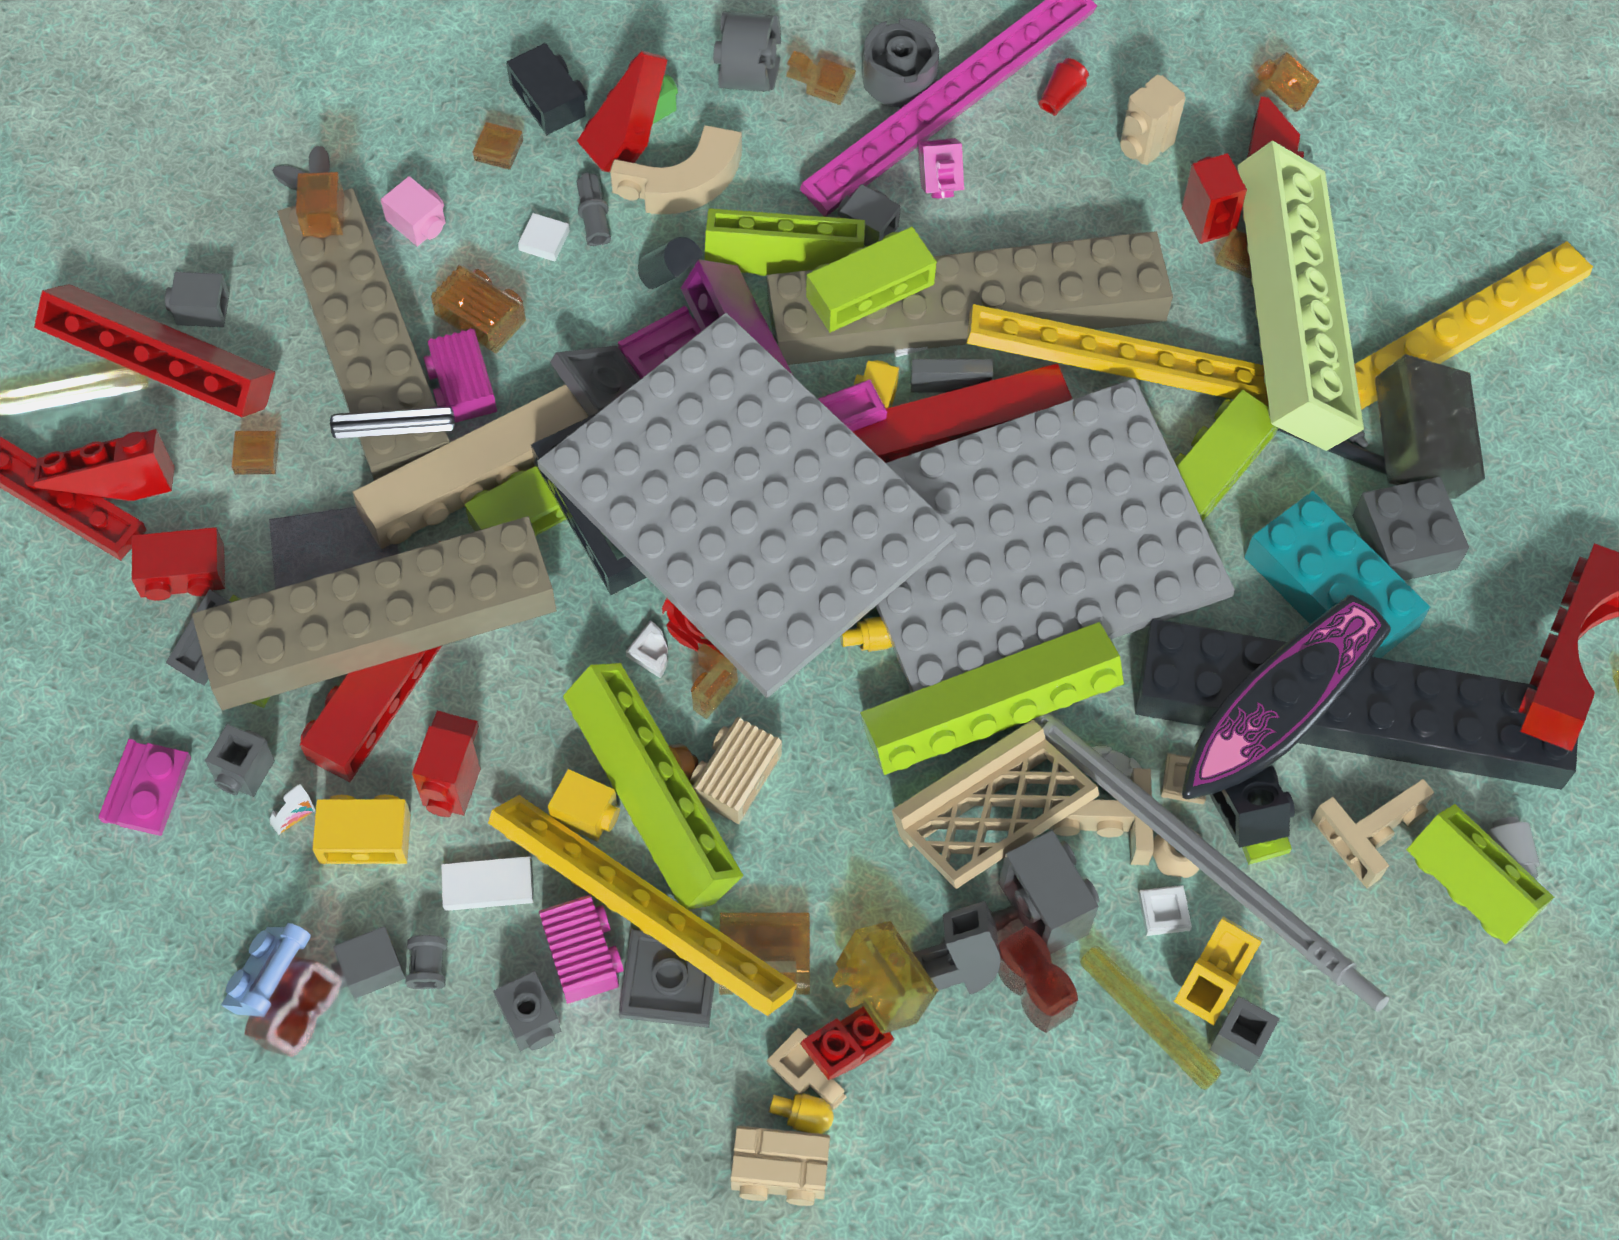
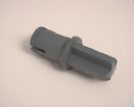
(593, 210)

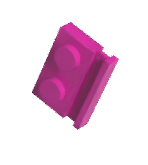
(659, 340)
(144, 787)

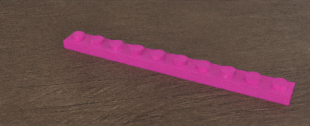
(943, 101)

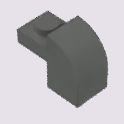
(969, 950)

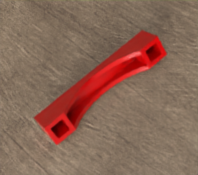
(1563, 692)

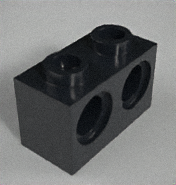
(1256, 809)

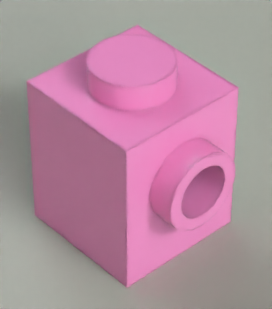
(414, 211)

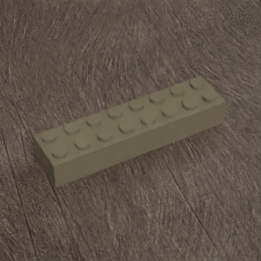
(363, 332)
(373, 613)

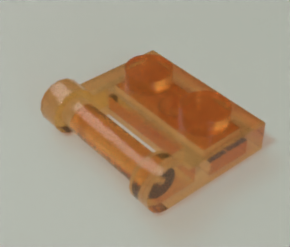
(773, 939)

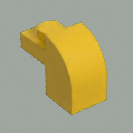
(1218, 970)

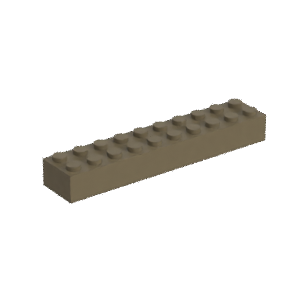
(1069, 282)

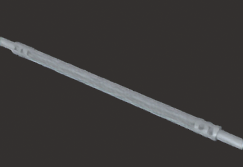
(1212, 863)

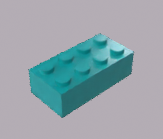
(1321, 560)

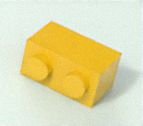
(361, 830)

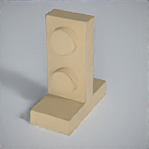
(1112, 820)
(1359, 841)

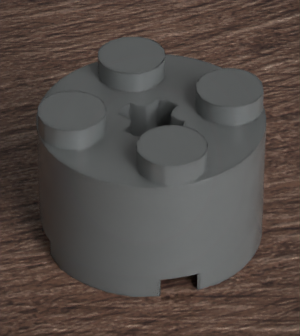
(748, 51)
(899, 61)

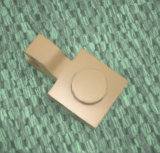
(801, 1072)

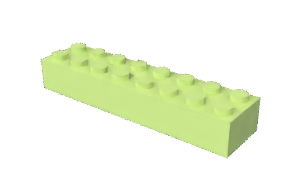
(1299, 298)

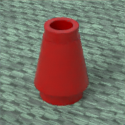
(1064, 85)

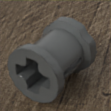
(426, 962)

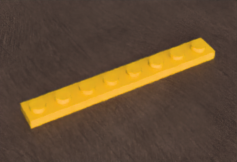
(1478, 315)
(1114, 354)
(643, 905)

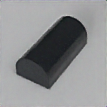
(668, 261)

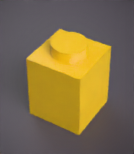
(584, 805)

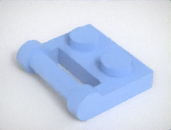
(270, 957)

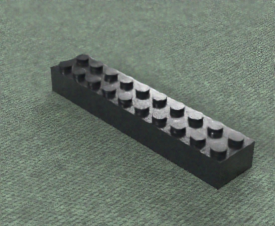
(1385, 712)

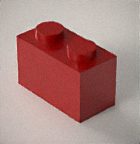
(1213, 198)
(178, 563)
(446, 771)

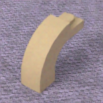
(686, 184)

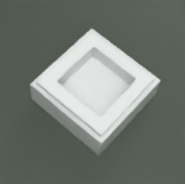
(543, 237)
(1164, 910)

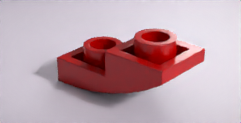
(846, 1043)

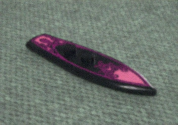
(1284, 697)

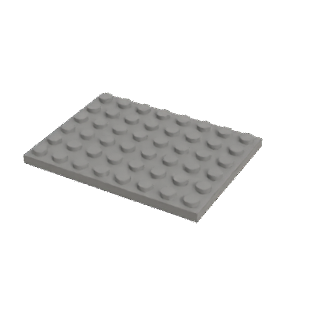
(747, 503)
(1055, 530)

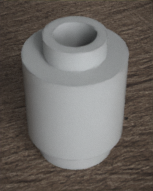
(1517, 841)

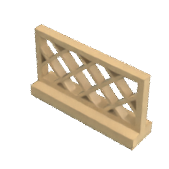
(976, 785)

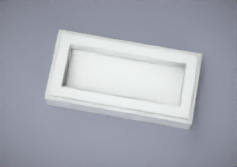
(487, 883)

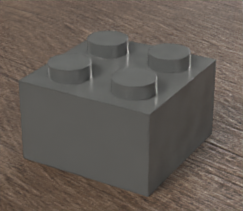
(1412, 528)
(1049, 891)

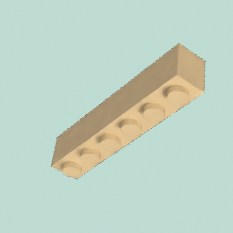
(451, 475)

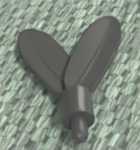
(318, 163)

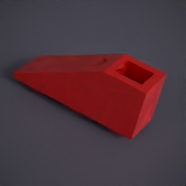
(626, 117)
(115, 469)

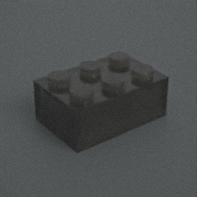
(1429, 425)

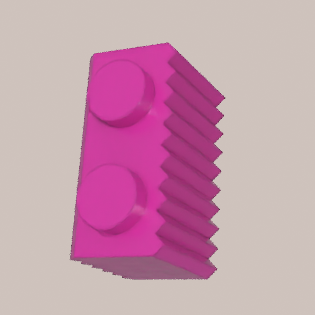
(461, 375)
(580, 949)

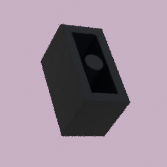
(547, 88)

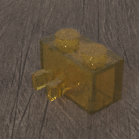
(884, 977)

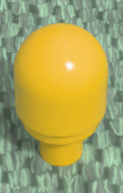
(870, 633)
(804, 1112)

